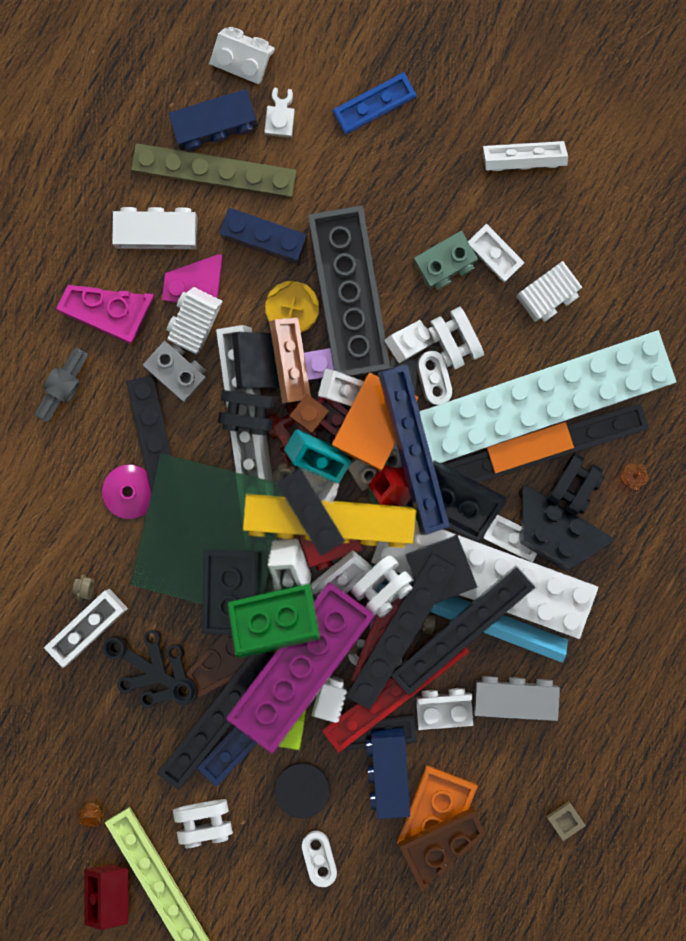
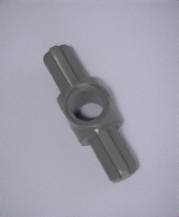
(61, 385)

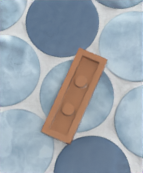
(289, 359)

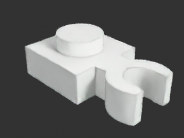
(280, 118)

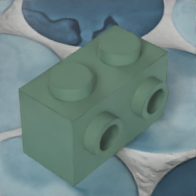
(445, 261)

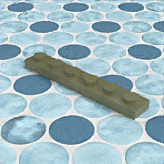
(214, 170)

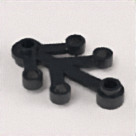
(154, 671)

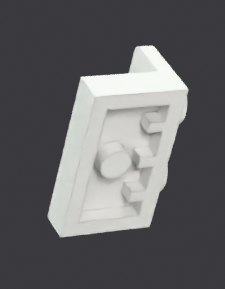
(444, 710)

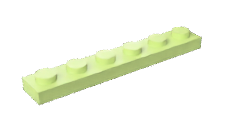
(155, 877)

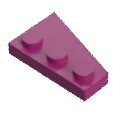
(107, 311)

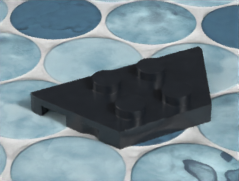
(557, 533)

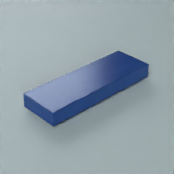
(374, 103)

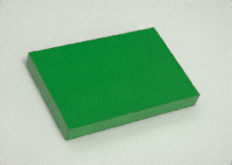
(273, 620)

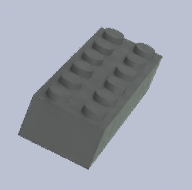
(349, 291)

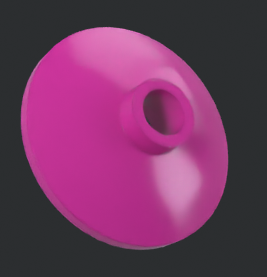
(113, 495)

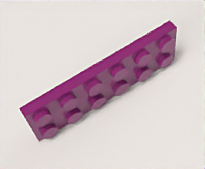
(300, 671)

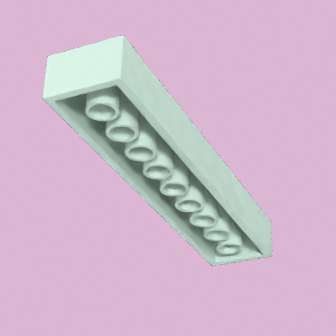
(547, 397)

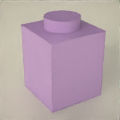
(317, 362)

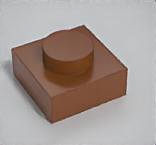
(309, 413)

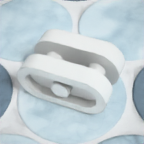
(451, 353)
(381, 602)
(216, 830)

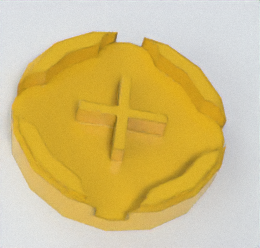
(292, 301)

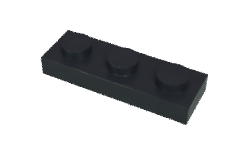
(310, 511)

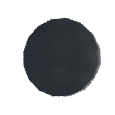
(302, 790)

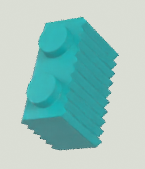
(317, 456)

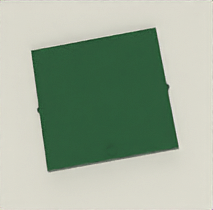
(195, 511)

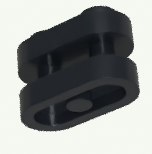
(232, 420)
(577, 501)

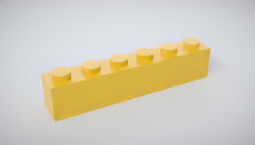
(354, 520)

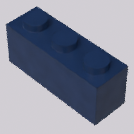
(213, 120)
(263, 236)
(388, 773)

